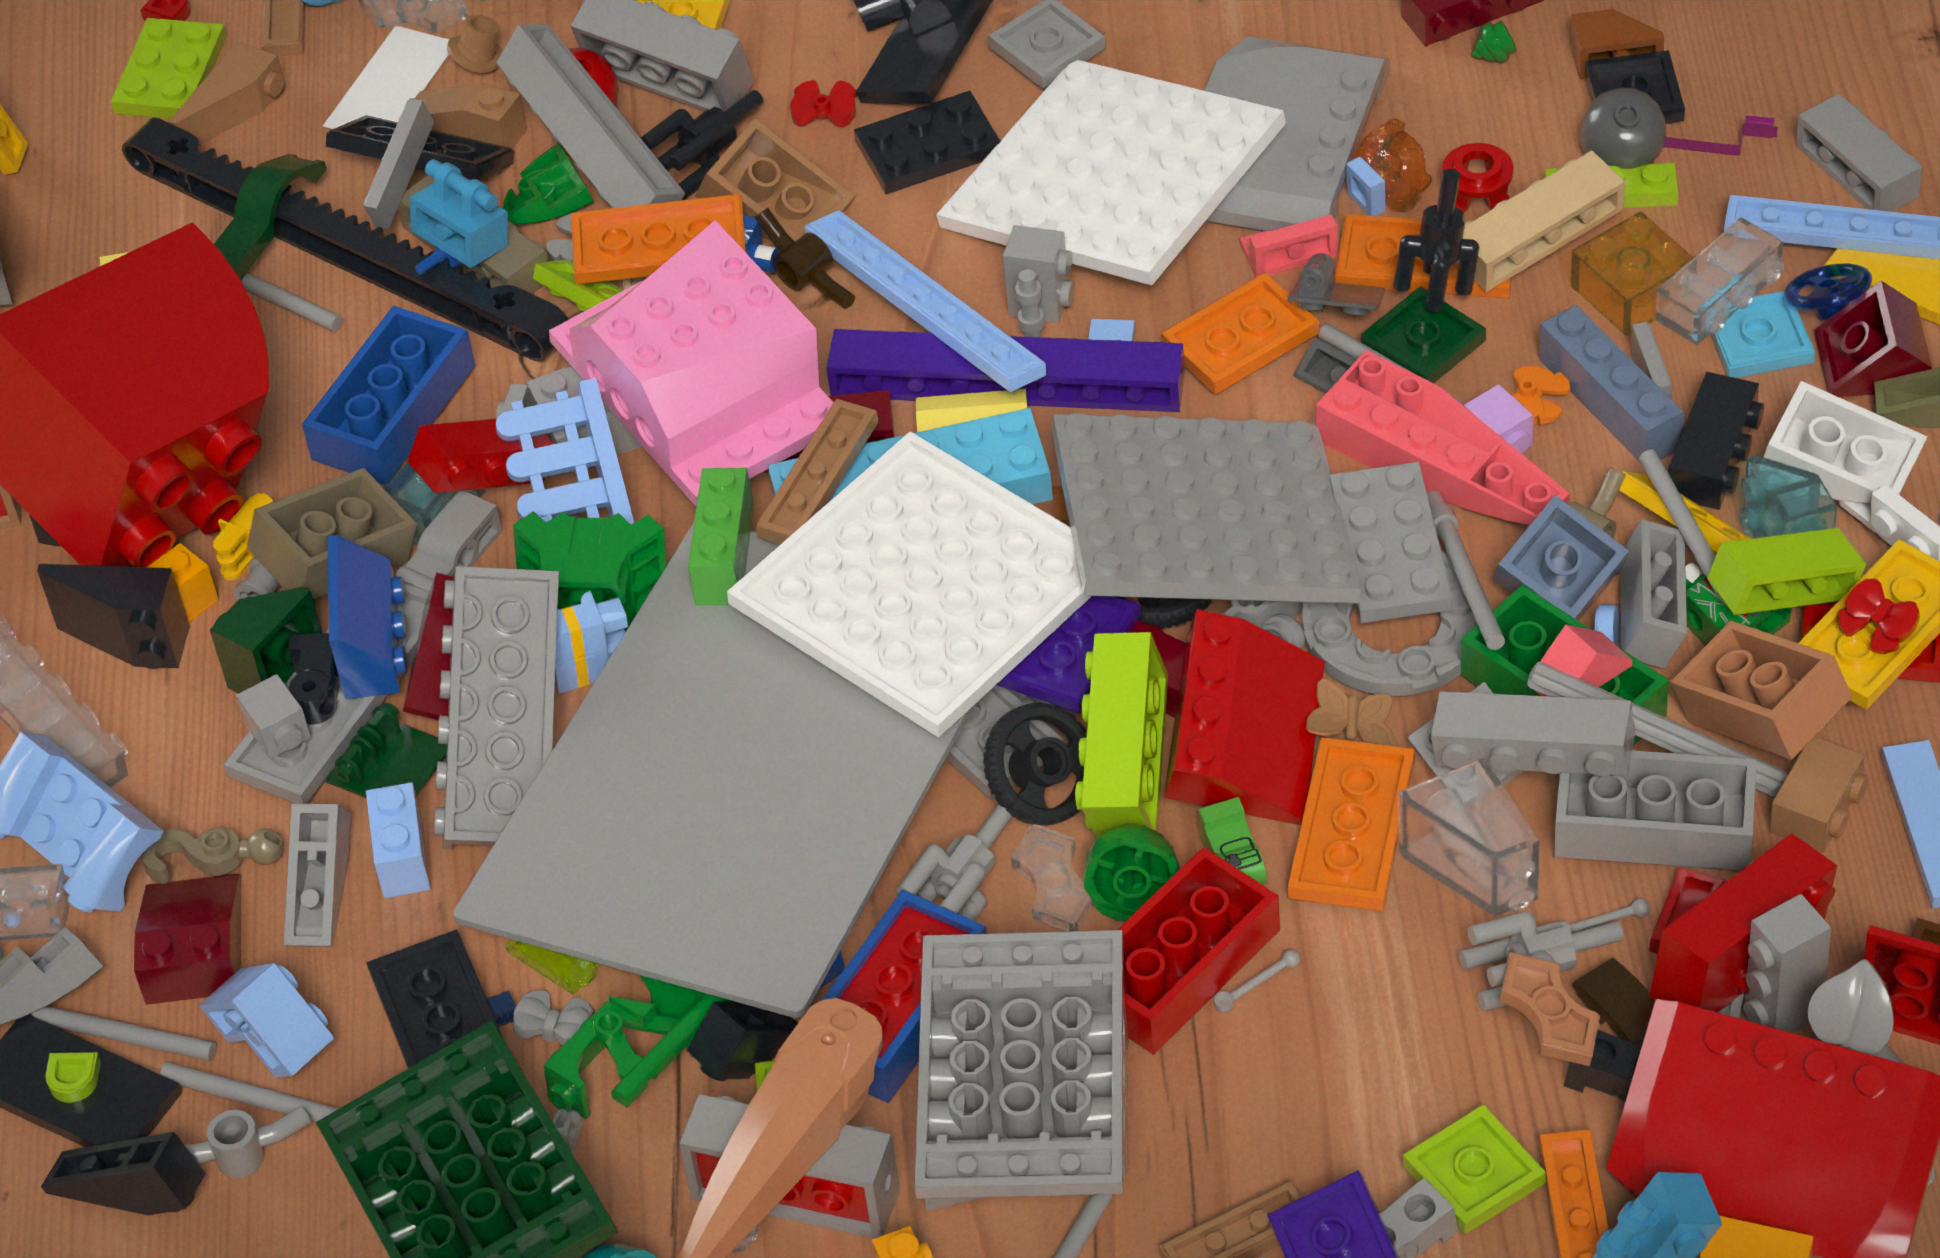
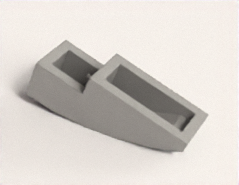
(44, 977)

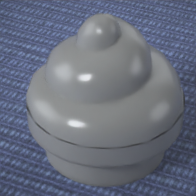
(1286, 629)

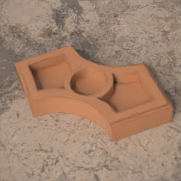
(1562, 1025)

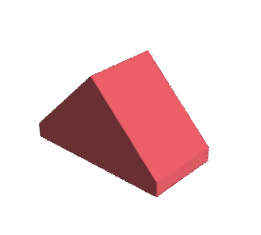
(1586, 655)

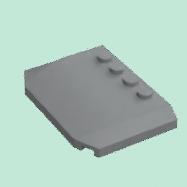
(1325, 111)

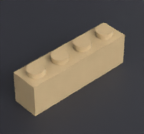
(1544, 218)

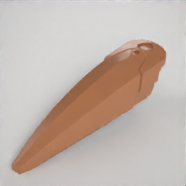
(789, 1124)

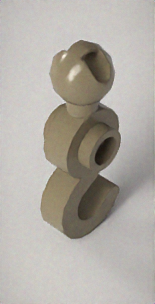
(213, 852)

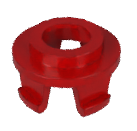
(1489, 184)

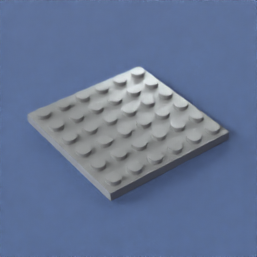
(1203, 509)

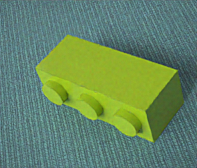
(1785, 570)

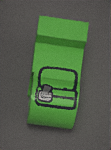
(1228, 836)

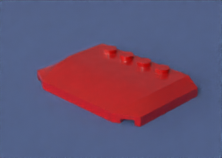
(1782, 1129)

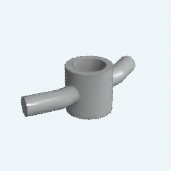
(239, 1144)

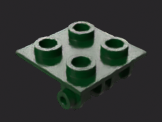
(387, 755)

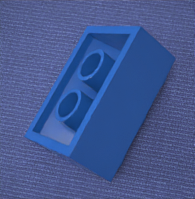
(365, 619)

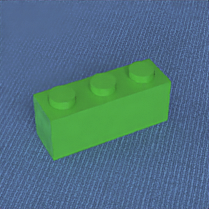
(720, 534)

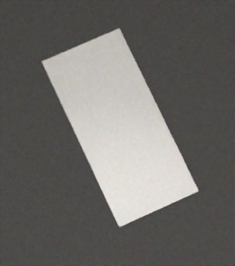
(391, 77)

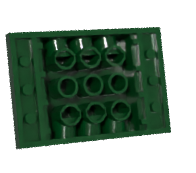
(465, 1161)

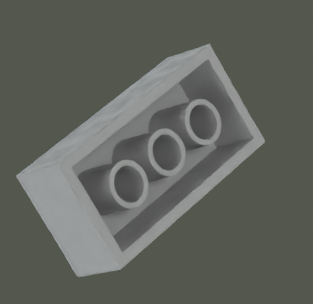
(665, 52)
(1662, 813)

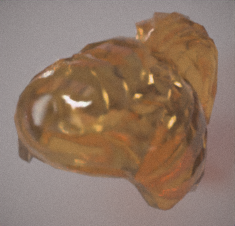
(1398, 161)

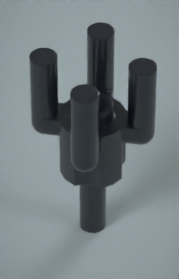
(699, 138)
(1439, 247)

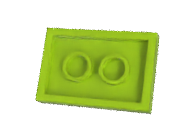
(167, 66)

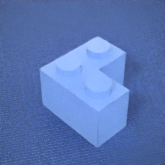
(271, 1016)

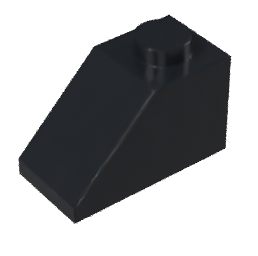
(737, 1038)

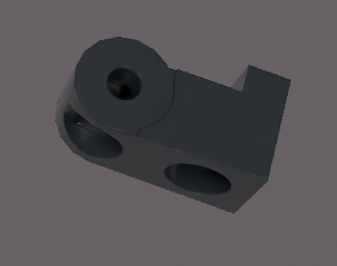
(316, 678)
(1609, 1069)

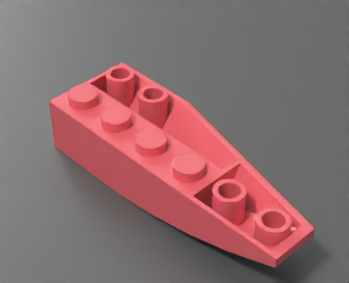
(1399, 418)

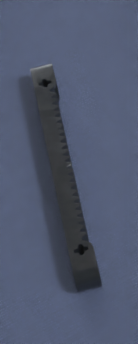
(499, 314)

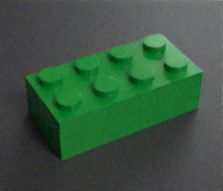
(1529, 630)

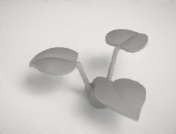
(1854, 1012)

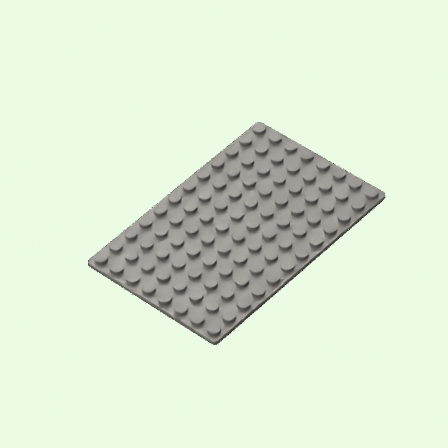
(709, 809)

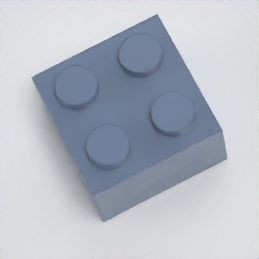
(1562, 559)

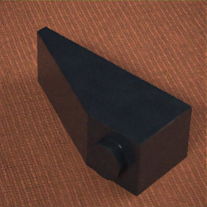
(129, 1175)

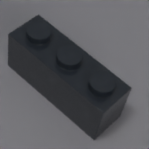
(1716, 439)

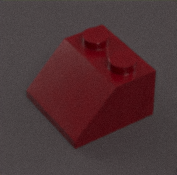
(1872, 342)

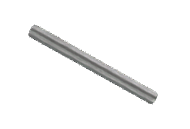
(1653, 726)

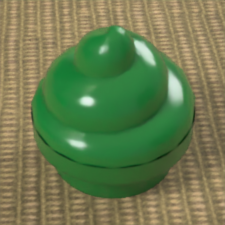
(1494, 43)

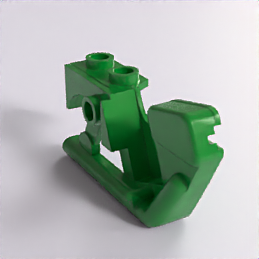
(672, 1012)

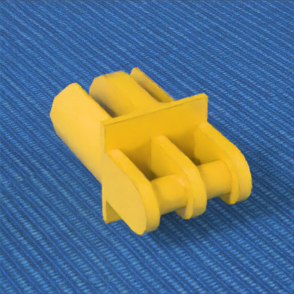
(234, 536)

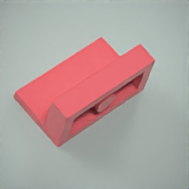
(1290, 246)

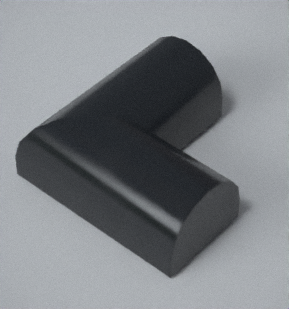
(919, 13)

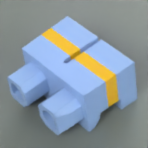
(586, 640)

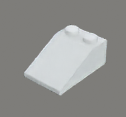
(1844, 445)

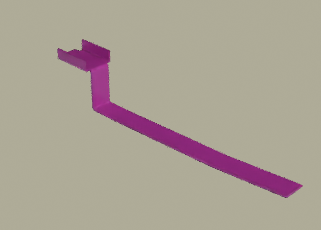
(1753, 126)

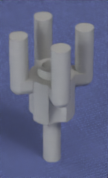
(958, 870)
(1546, 942)

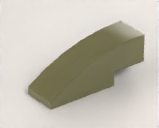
(1910, 399)

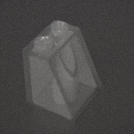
(1471, 838)

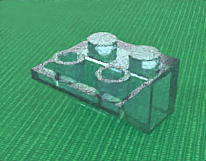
(1783, 500)

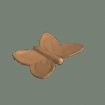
(1349, 715)

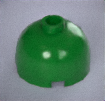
(1127, 869)

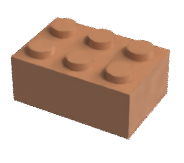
(1761, 689)

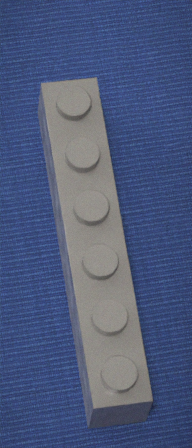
(584, 119)

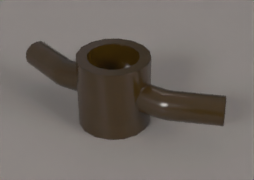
(803, 261)

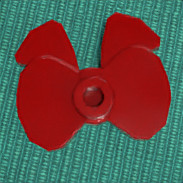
(810, 104)
(1868, 604)

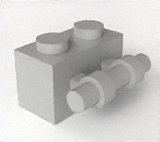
(1037, 277)

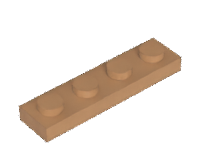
(818, 470)

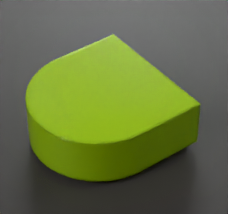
(72, 1075)

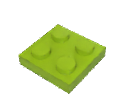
(1476, 1167)

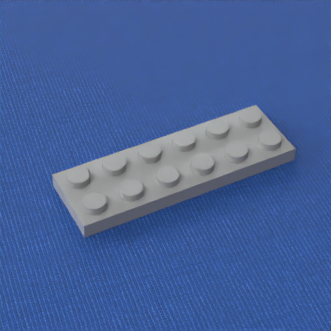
(301, 771)

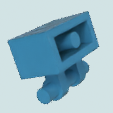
(459, 215)
(1665, 1221)

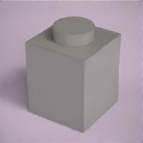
(273, 716)

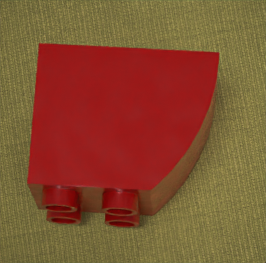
(133, 401)

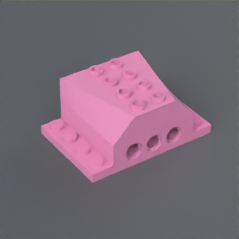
(703, 363)

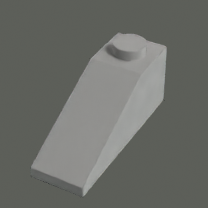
(315, 873)

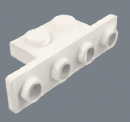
(1897, 519)

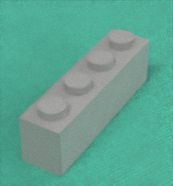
(1534, 733)

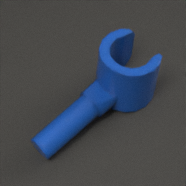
(436, 257)

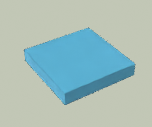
(1763, 338)

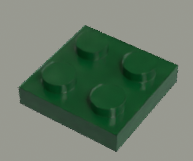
(1424, 339)

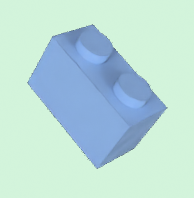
(398, 840)

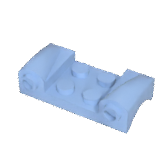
(72, 821)

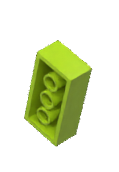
(1123, 732)

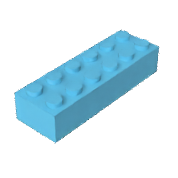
(997, 446)

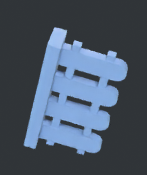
(566, 456)

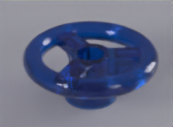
(1829, 293)

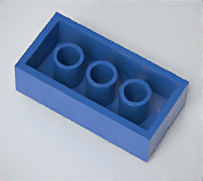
(386, 393)

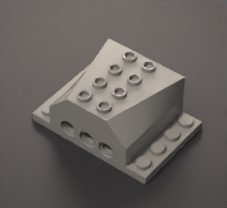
(1021, 1066)

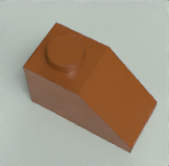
(1610, 35)

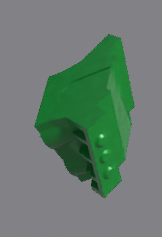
(594, 556)

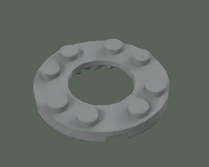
(1378, 672)

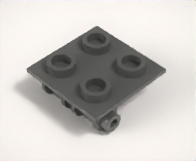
(1317, 289)

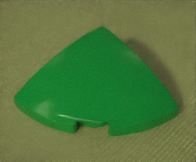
(547, 189)

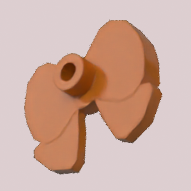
(1532, 384)

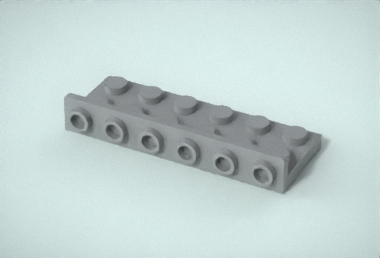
(497, 697)

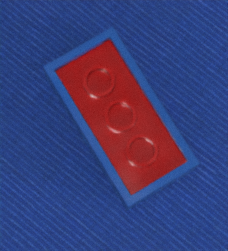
(888, 982)

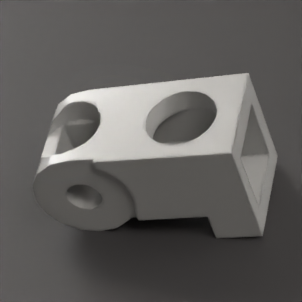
(1419, 1220)

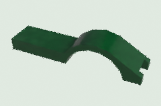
(256, 208)

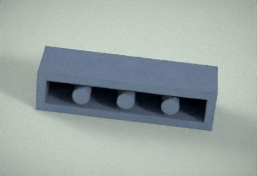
(1610, 384)

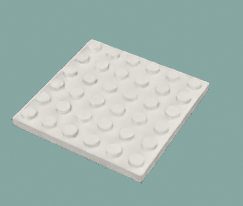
(1115, 167)
(919, 583)

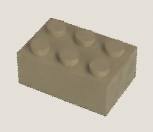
(294, 531)

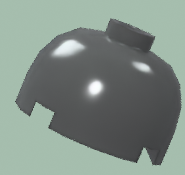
(1624, 128)

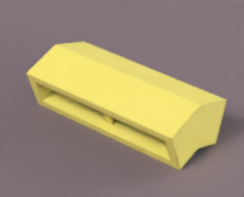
(953, 409)

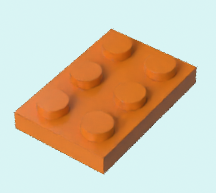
(1241, 333)

